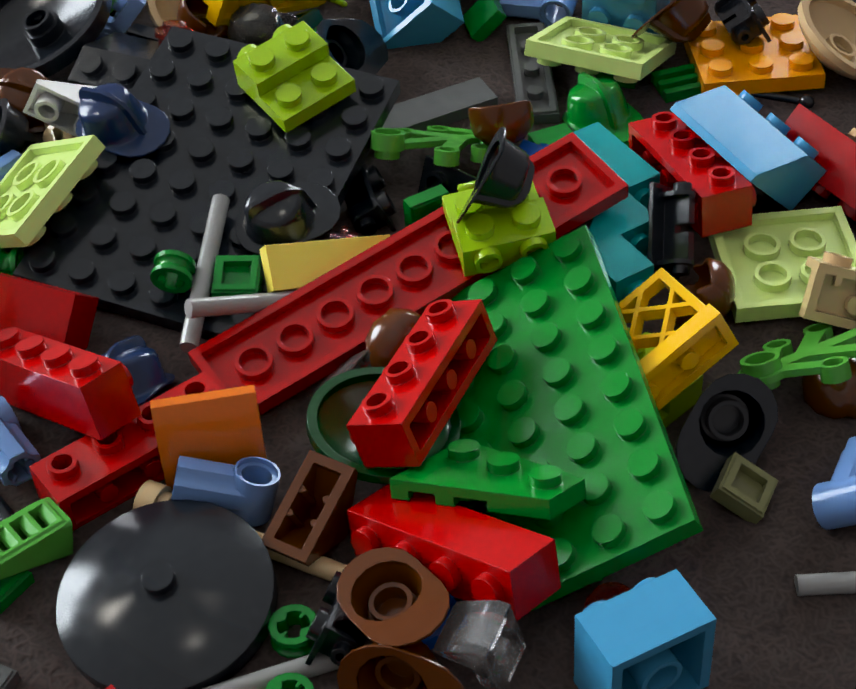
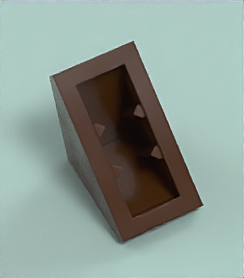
(313, 510)

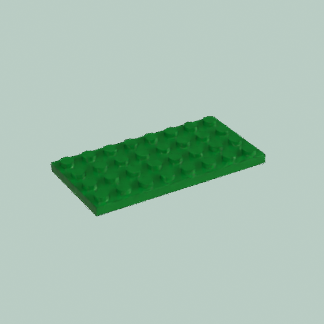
(575, 397)

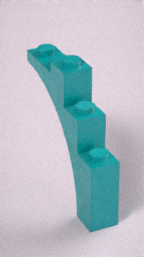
(623, 228)

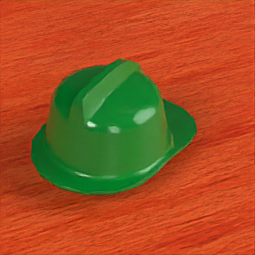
(600, 102)

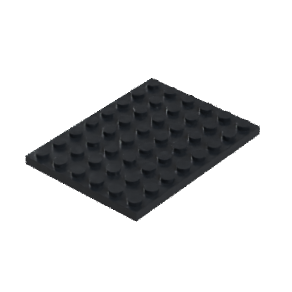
(215, 146)

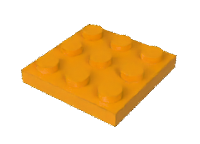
(759, 65)

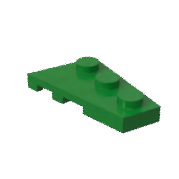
(500, 478)

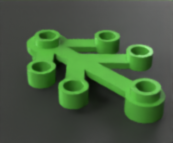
(447, 142)
(815, 355)

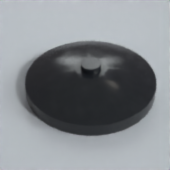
(48, 32)
(167, 598)

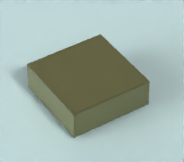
(744, 488)

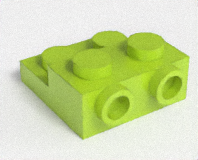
(292, 75)
(496, 236)

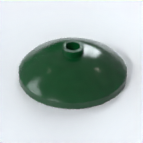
(334, 407)

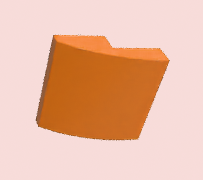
(208, 427)

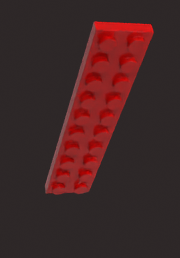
(330, 317)

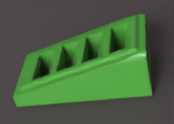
(34, 537)

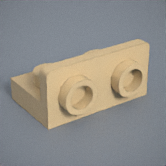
(831, 291)

